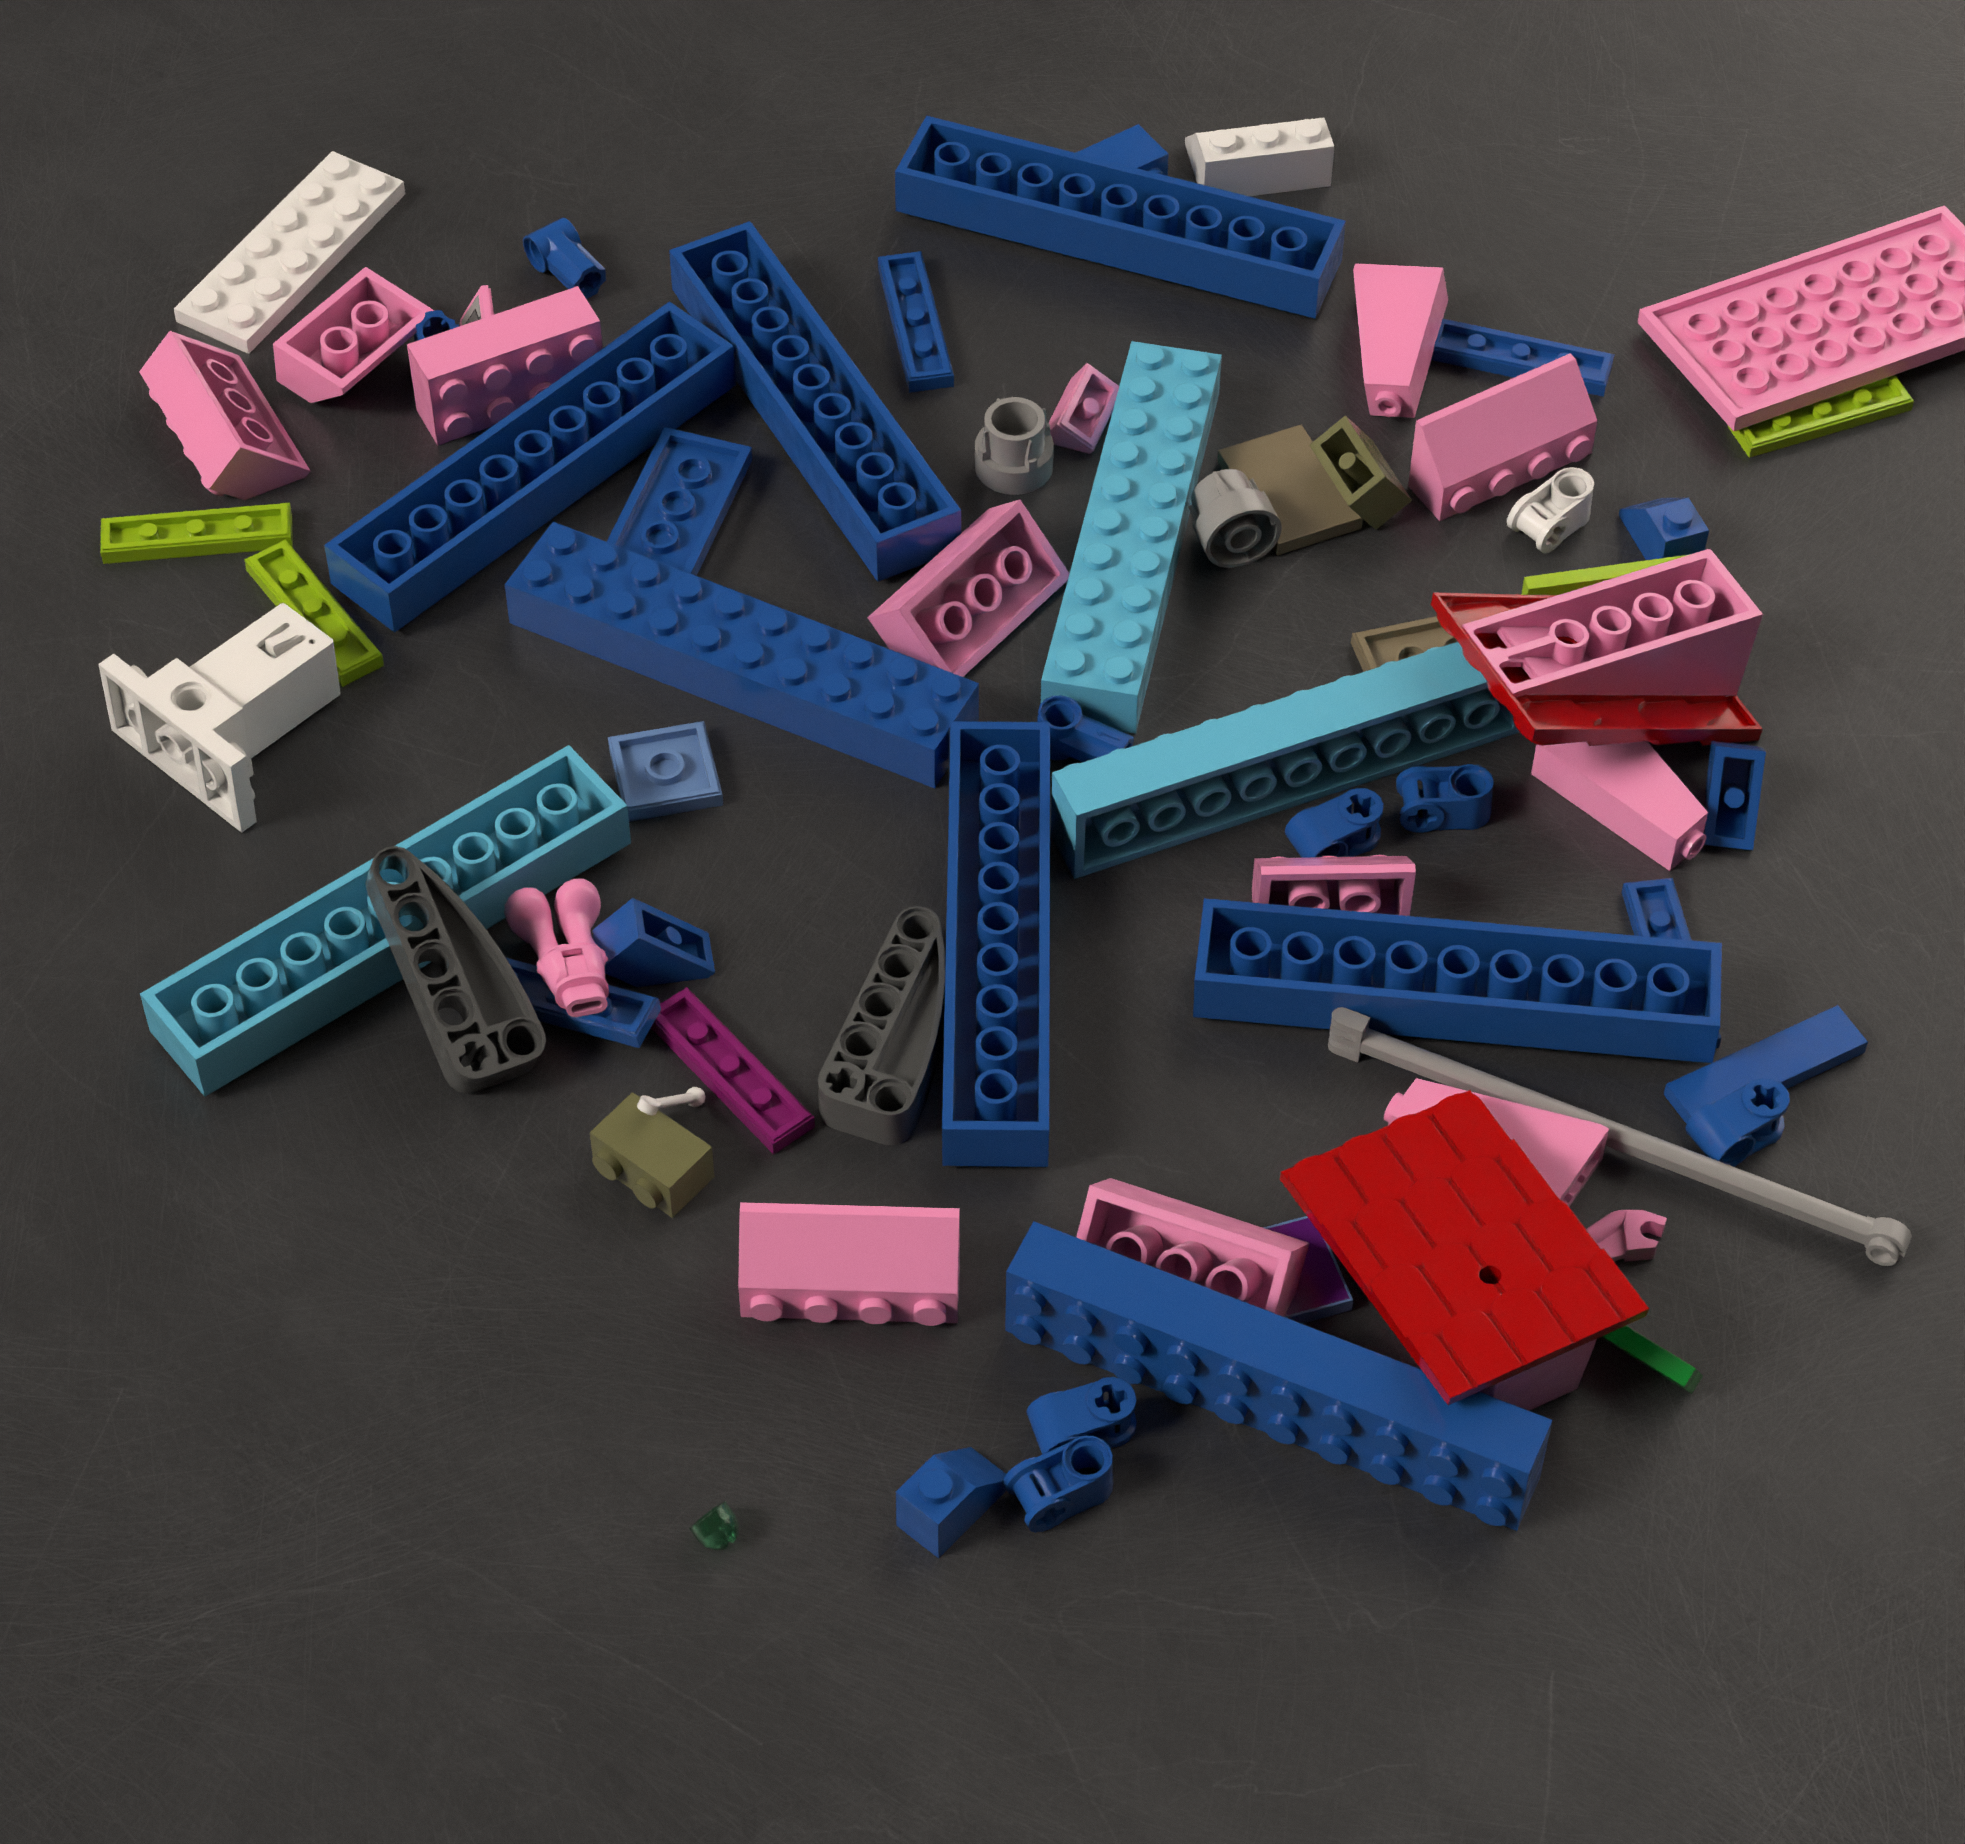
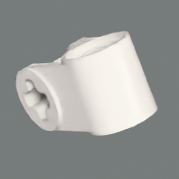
(1554, 508)

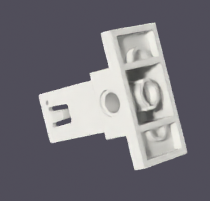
(225, 708)

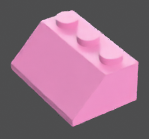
(346, 337)
(1336, 883)

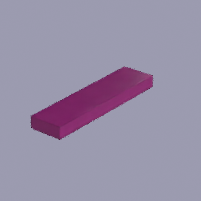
(732, 1071)

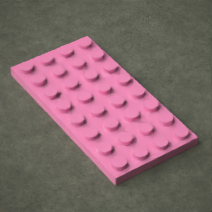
(1820, 319)

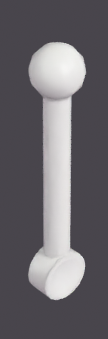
(693, 1097)

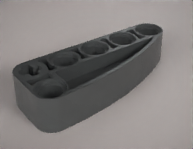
(474, 978)
(892, 1057)

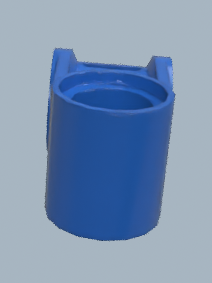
(1449, 797)
(1334, 830)
(1740, 1121)
(1082, 1411)
(1058, 1486)

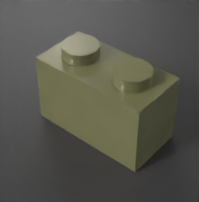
(1360, 472)
(651, 1156)

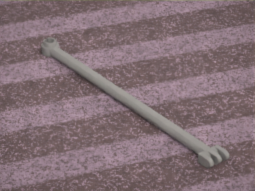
(1883, 1237)

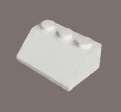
(1264, 157)

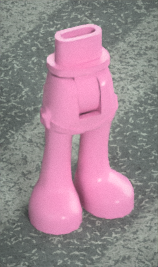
(573, 969)

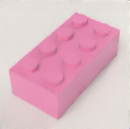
(498, 363)

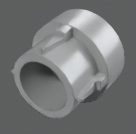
(1014, 447)
(1233, 519)

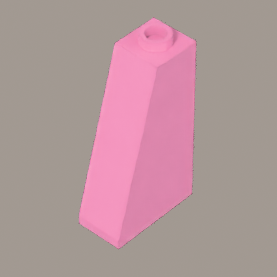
(1397, 331)
(1628, 793)
(1558, 1145)

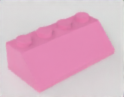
(221, 418)
(1502, 438)
(972, 591)
(1195, 1244)
(849, 1263)

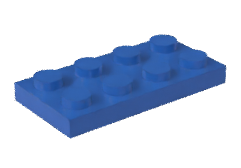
(681, 498)

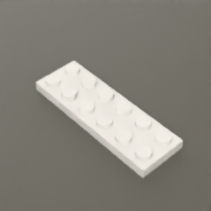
(289, 252)

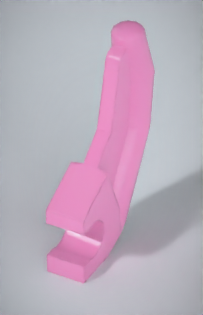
(1622, 1234)

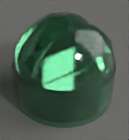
(716, 1527)

